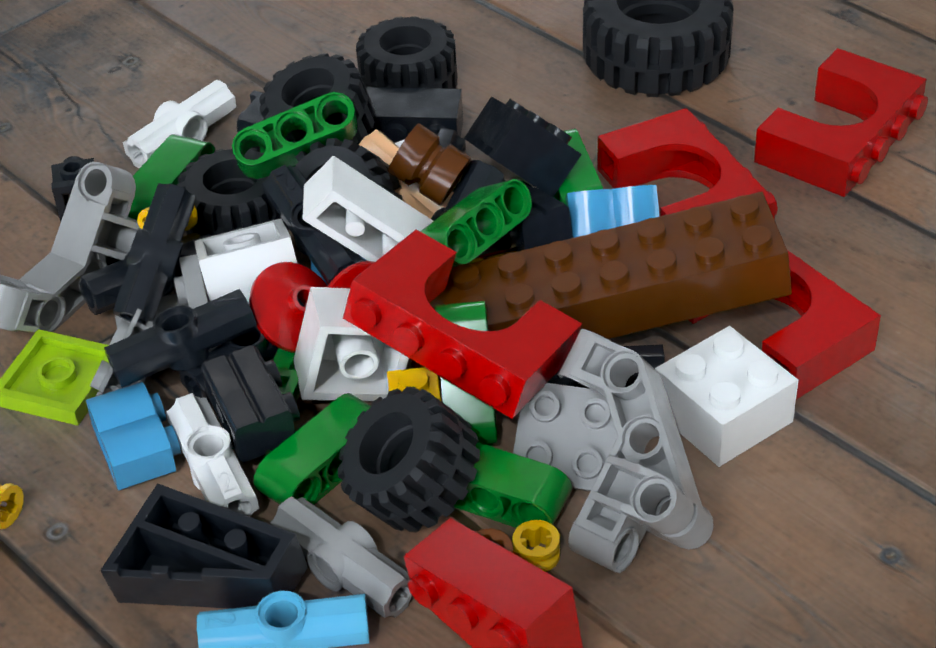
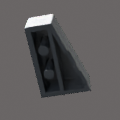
(524, 144)
(200, 555)

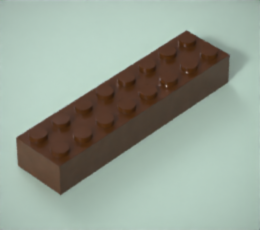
(637, 271)

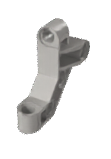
(90, 237)
(634, 487)

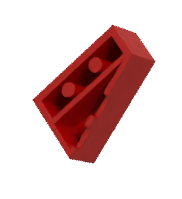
(490, 592)

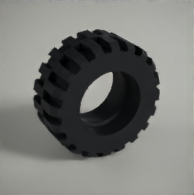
(657, 43)

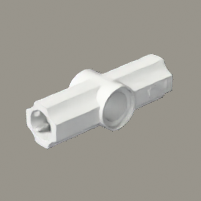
(185, 119)
(211, 455)

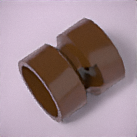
(429, 164)

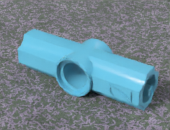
(287, 622)

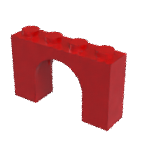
(677, 148)
(843, 154)
(828, 336)
(494, 366)

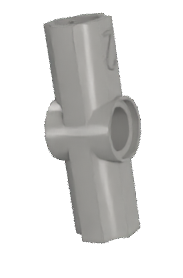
(345, 557)

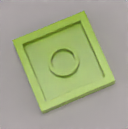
(52, 377)

